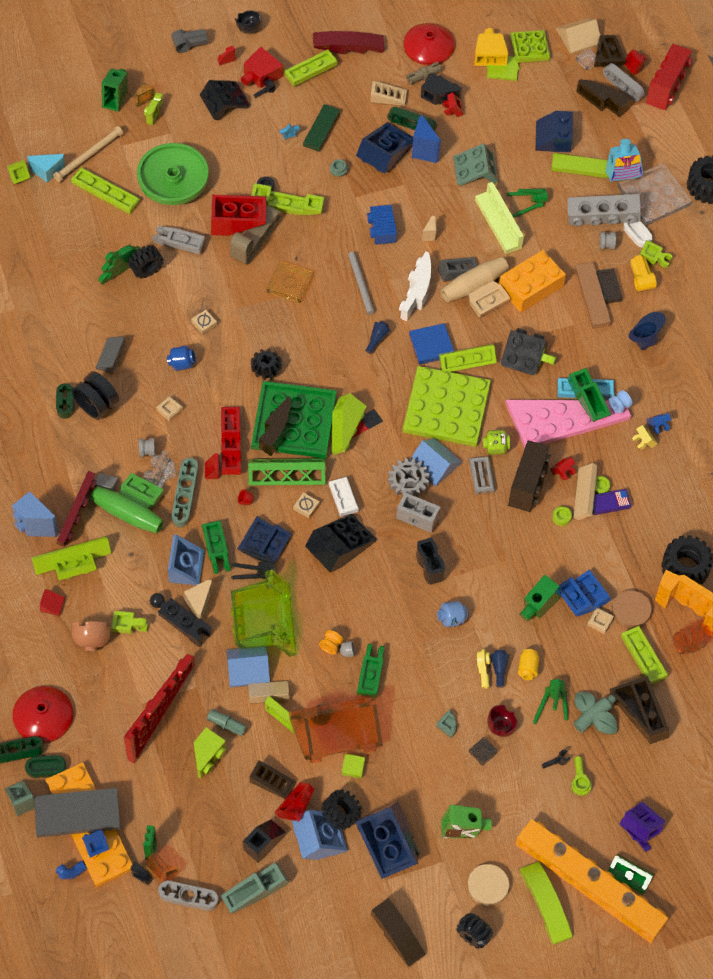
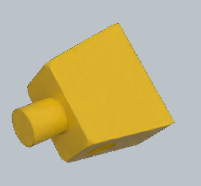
(490, 49)

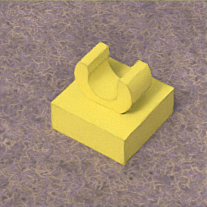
(646, 436)

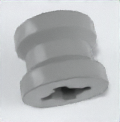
(607, 240)
(146, 447)

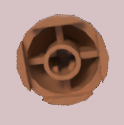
(91, 634)

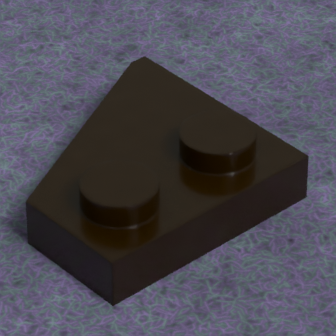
(608, 52)

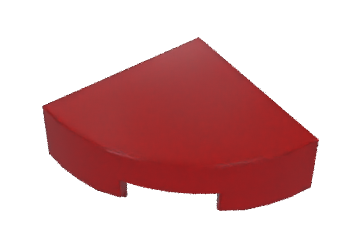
(228, 56)

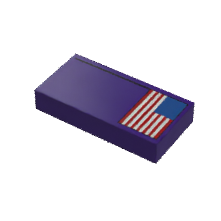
(611, 502)

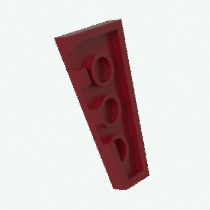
(73, 516)

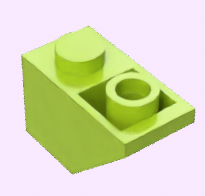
(208, 749)

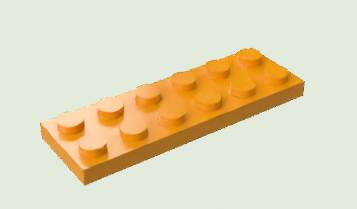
(107, 864)

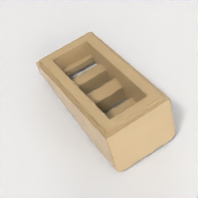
(383, 88)

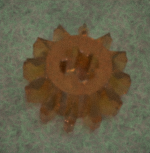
(690, 639)

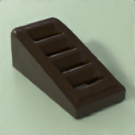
(268, 770)

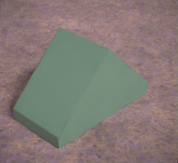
(20, 798)

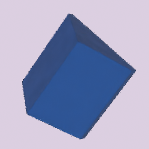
(425, 142)

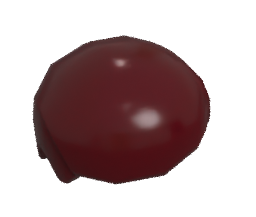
(501, 721)

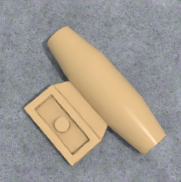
(480, 287)

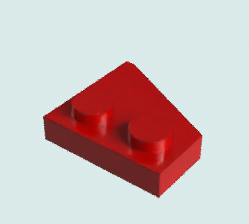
(296, 802)

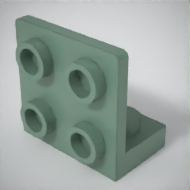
(475, 164)

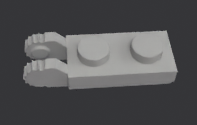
(179, 239)

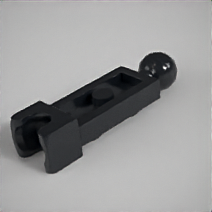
(181, 618)

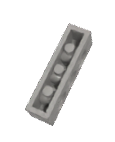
(610, 203)

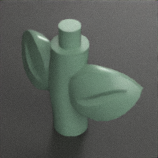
(595, 712)

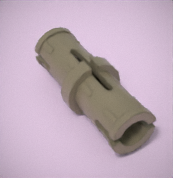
(423, 73)

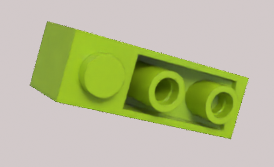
(345, 418)

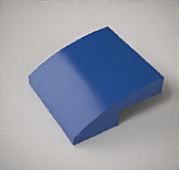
(583, 594)

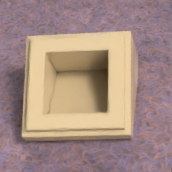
(430, 230)

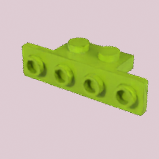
(73, 559)

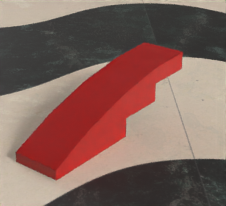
(230, 441)

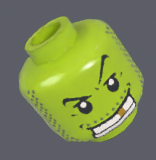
(496, 442)

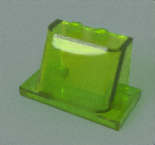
(264, 615)

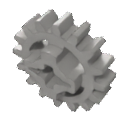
(407, 470)

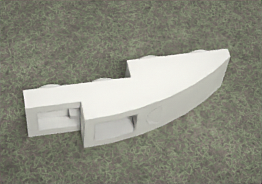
(418, 287)

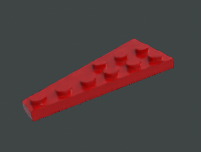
(155, 709)

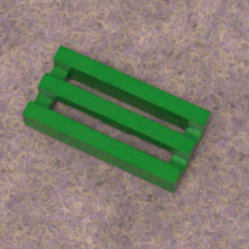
(150, 841)

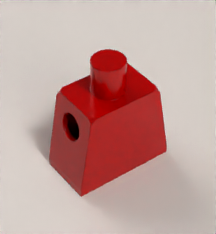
(261, 67)

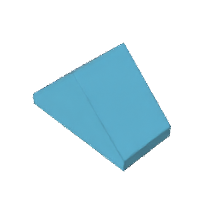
(46, 165)

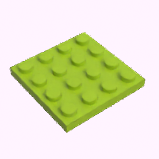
(446, 406)

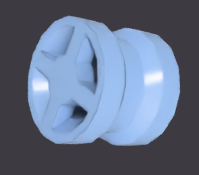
(620, 401)

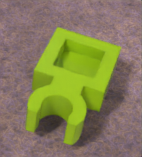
(152, 111)
(653, 253)

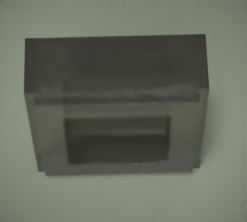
(483, 751)

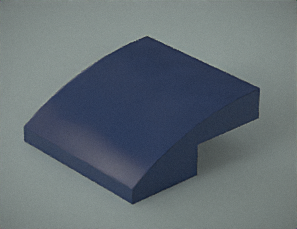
(265, 539)

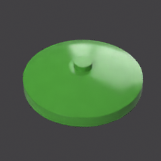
(172, 174)

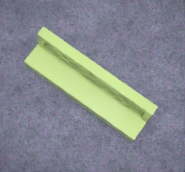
(500, 219)

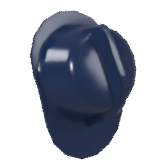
(647, 330)

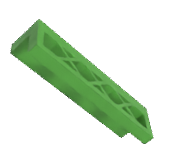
(287, 464)

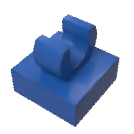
(658, 420)
(95, 843)

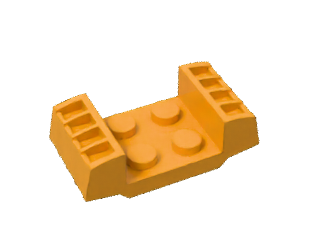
(688, 594)

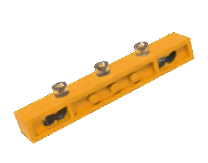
(591, 880)

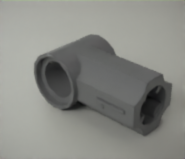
(184, 40)

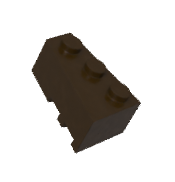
(642, 708)

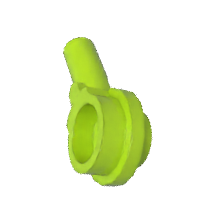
(581, 784)

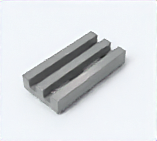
(483, 488)

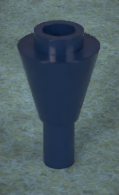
(379, 332)
(500, 662)

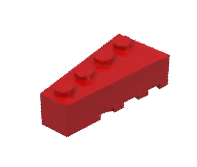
(668, 77)

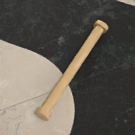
(66, 170)

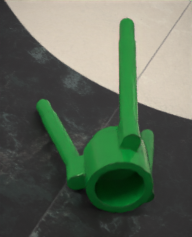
(538, 196)
(556, 691)

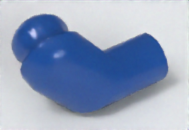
(71, 873)

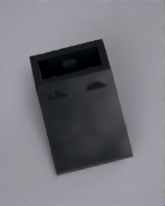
(339, 542)

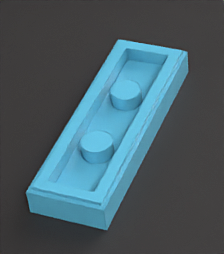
(605, 386)

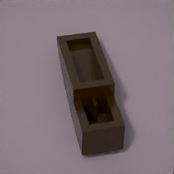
(603, 97)
(276, 427)
(398, 932)

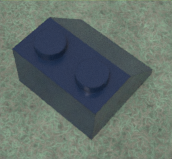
(555, 132)

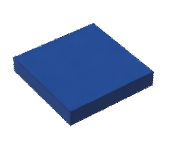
(430, 342)

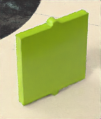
(504, 72)

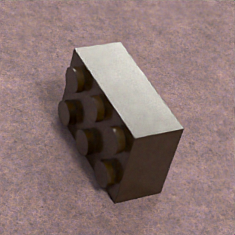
(530, 476)

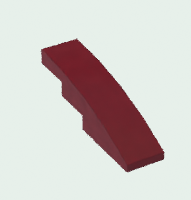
(345, 41)

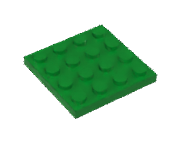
(309, 418)

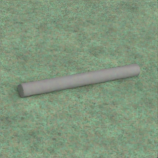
(361, 284)

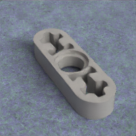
(623, 82)
(204, 893)

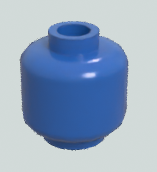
(181, 358)

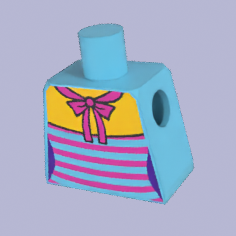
(624, 162)

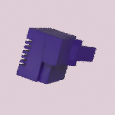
(642, 824)

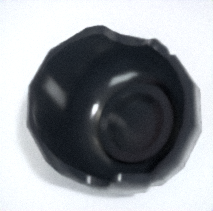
(248, 21)

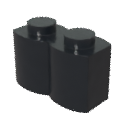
(430, 561)

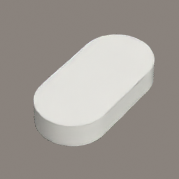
(637, 233)

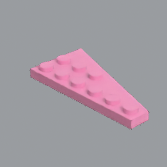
(556, 419)

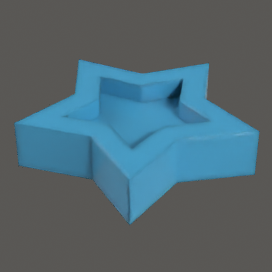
(289, 131)

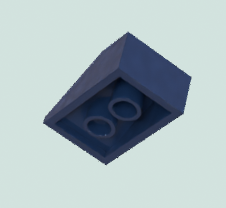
(384, 147)
(388, 839)

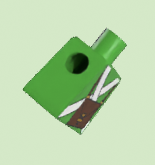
(463, 822)

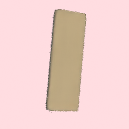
(261, 691)

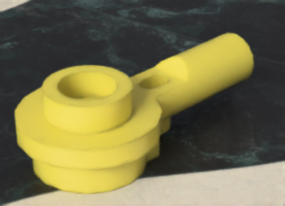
(483, 660)

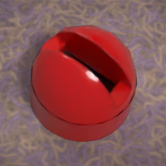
(245, 497)

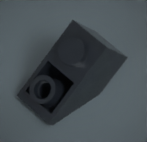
(437, 88)
(263, 839)

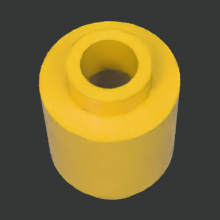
(528, 664)

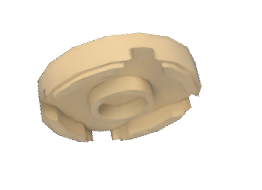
(488, 885)

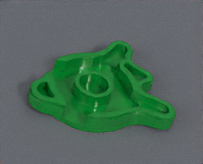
(117, 263)

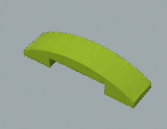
(289, 203)
(547, 902)

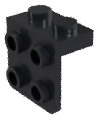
(221, 95)
(523, 351)

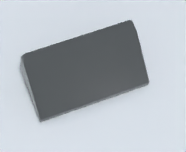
(111, 354)

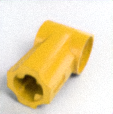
(642, 276)

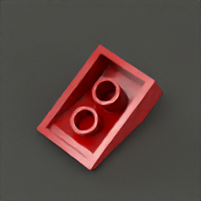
(236, 213)

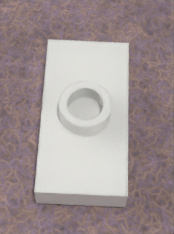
(343, 496)

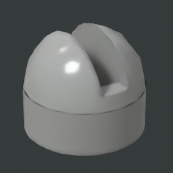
(347, 649)

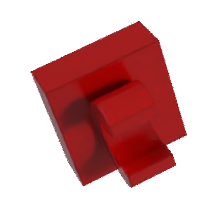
(635, 61)
(454, 105)
(563, 466)

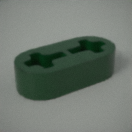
(60, 401)

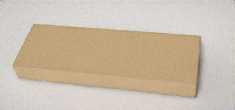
(585, 491)

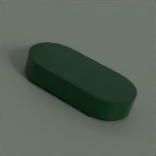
(45, 766)

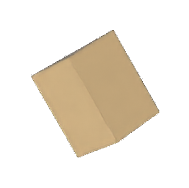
(579, 35)

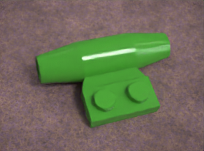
(132, 503)

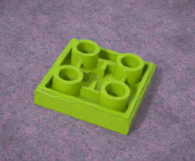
(530, 46)

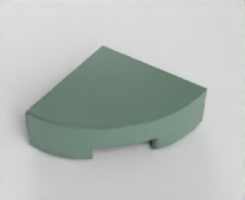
(447, 724)

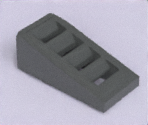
(446, 267)

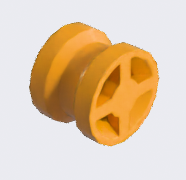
(331, 642)

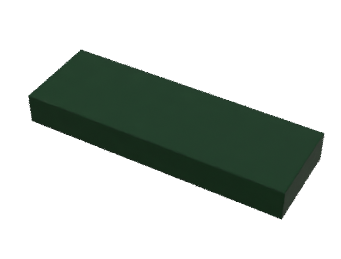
(321, 127)

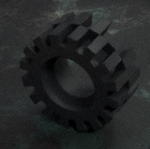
(146, 261)
(347, 803)

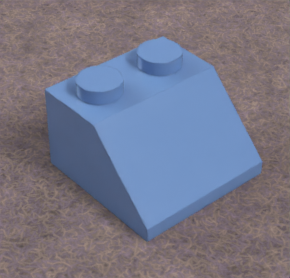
(34, 517)
(317, 837)

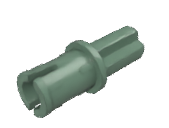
(226, 722)

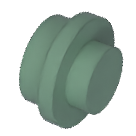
(338, 168)

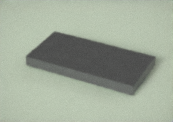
(77, 812)

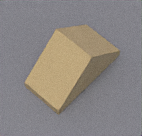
(198, 598)

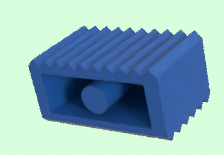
(382, 223)

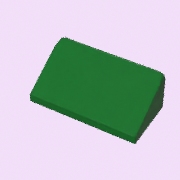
(630, 873)

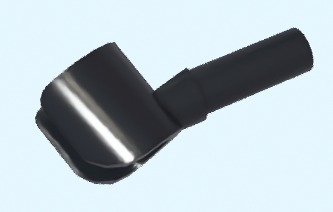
(269, 87)
(558, 760)

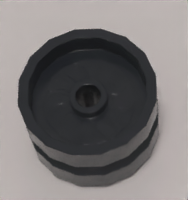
(95, 395)

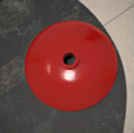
(429, 44)
(46, 724)

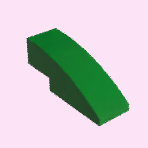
(588, 395)

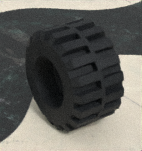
(697, 184)
(692, 549)

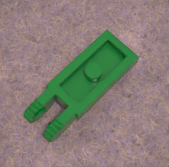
(216, 545)
(370, 673)

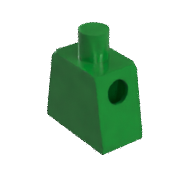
(116, 82)
(540, 598)

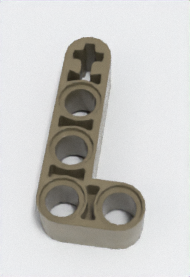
(246, 245)

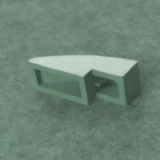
(255, 888)

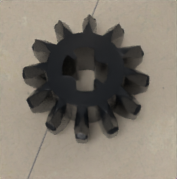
(266, 364)
(474, 930)

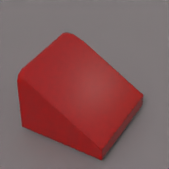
(212, 467)
(51, 602)

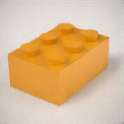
(532, 281)

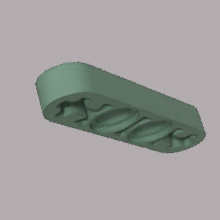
(185, 492)

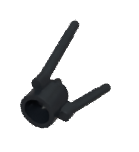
(262, 566)

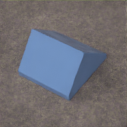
(437, 459)
(185, 562)
(247, 666)

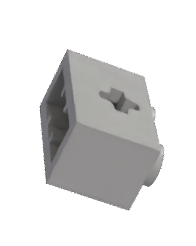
(418, 512)

